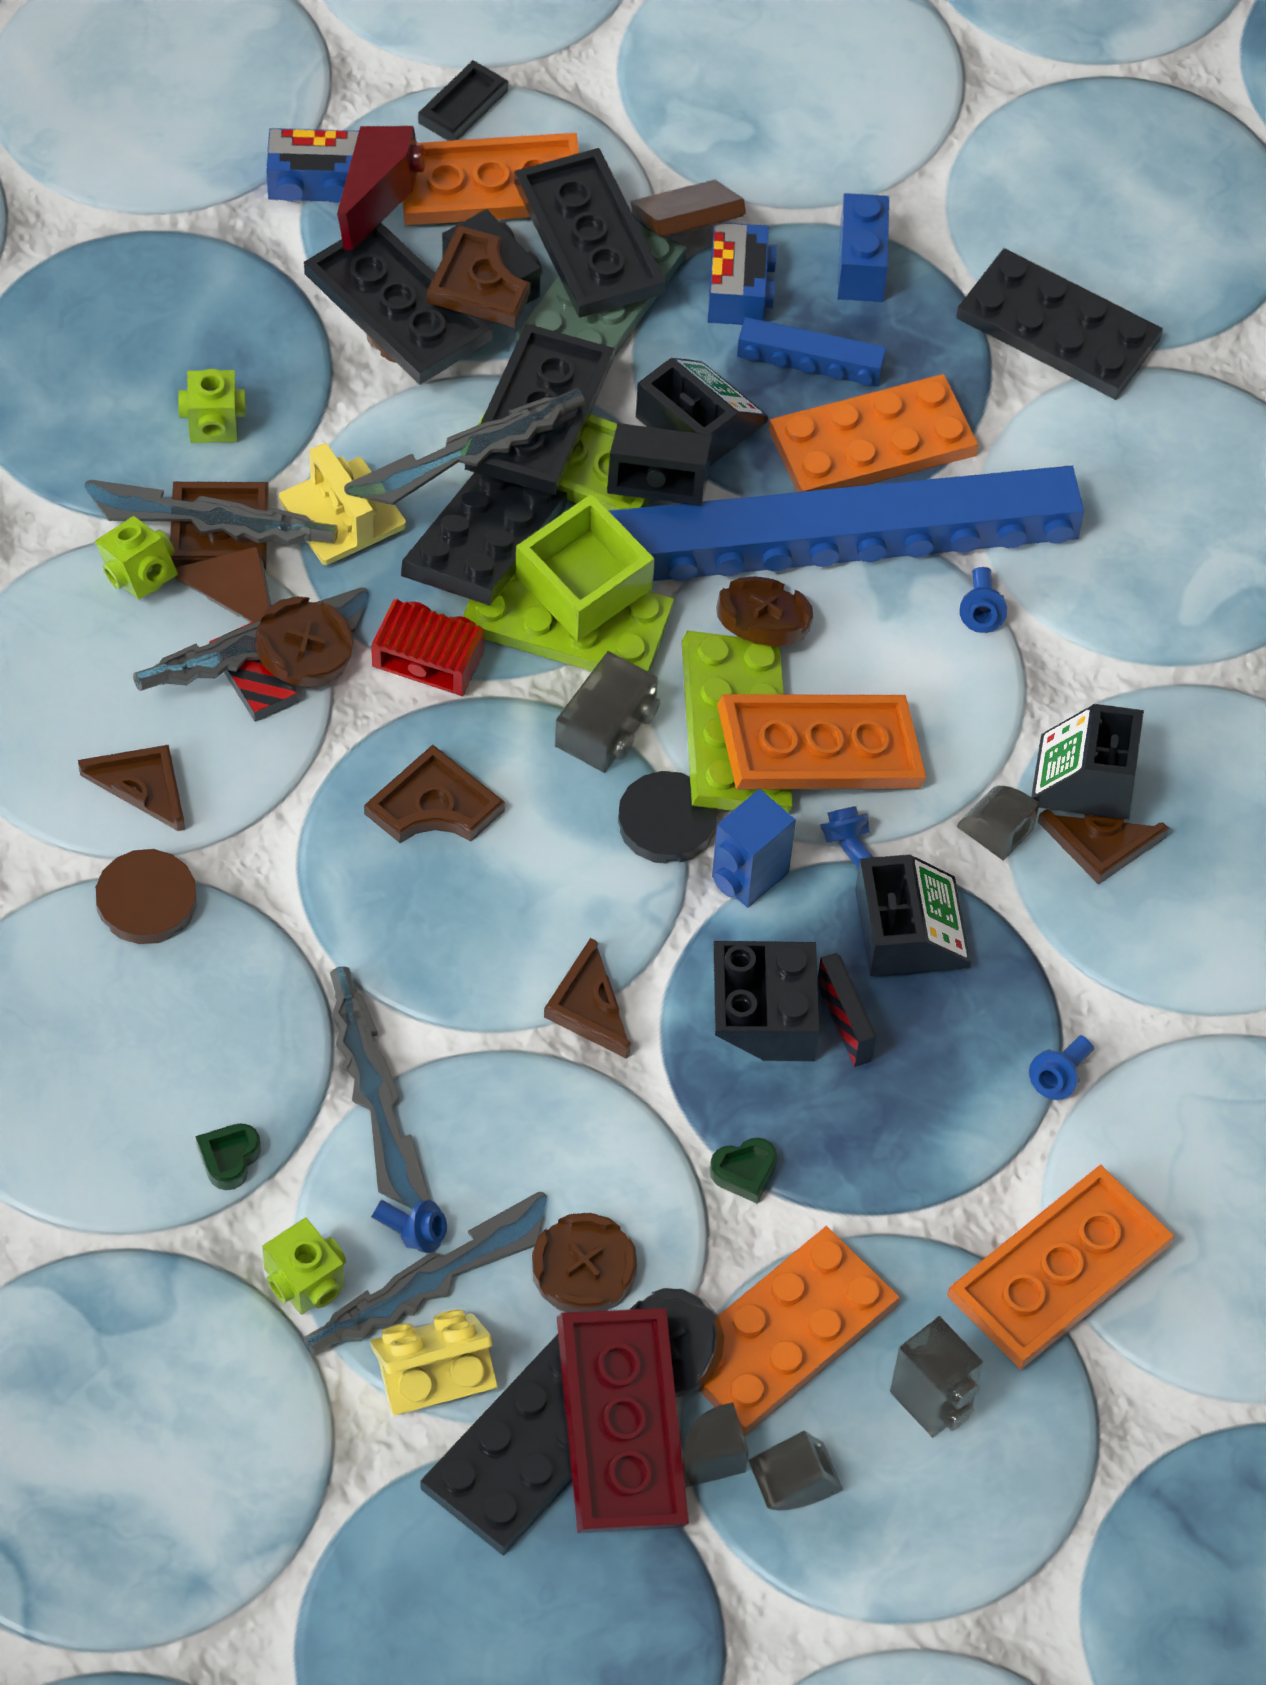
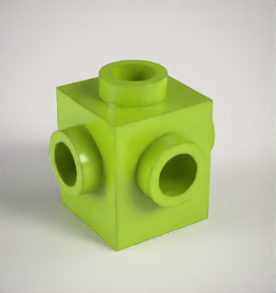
(212, 405)
(136, 557)
(304, 1267)

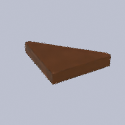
(231, 581)
(141, 779)
(1100, 842)
(588, 1004)

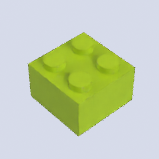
(584, 567)

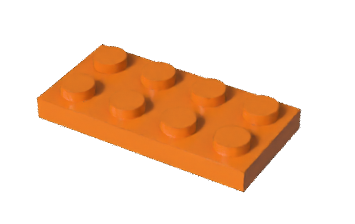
(478, 176)
(874, 436)
(821, 741)
(1060, 1266)
(795, 1326)

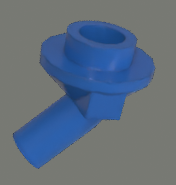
(983, 607)
(845, 827)
(1055, 1072)
(420, 1230)

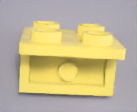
(324, 501)
(434, 1361)

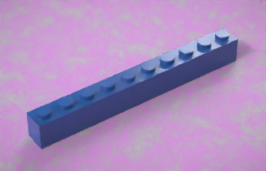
(858, 523)

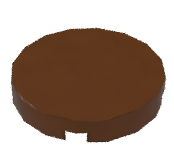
(764, 612)
(304, 642)
(146, 896)
(584, 1263)

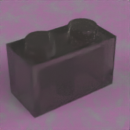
(607, 712)
(937, 1378)

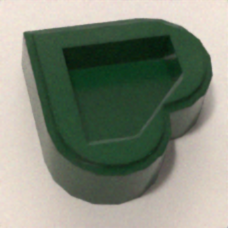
(228, 1153)
(744, 1168)

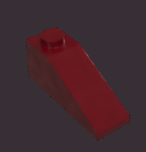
(378, 179)

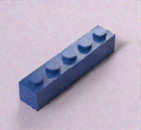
(811, 351)

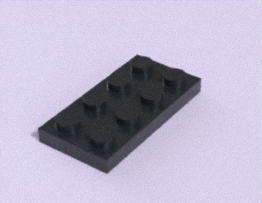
(589, 232)
(386, 295)
(1059, 323)
(543, 367)
(476, 537)
(510, 1458)

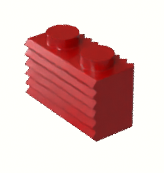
(428, 646)

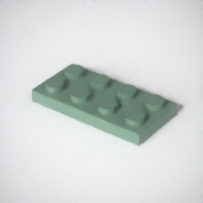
(609, 326)

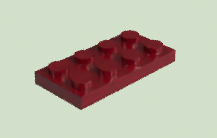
(622, 1420)

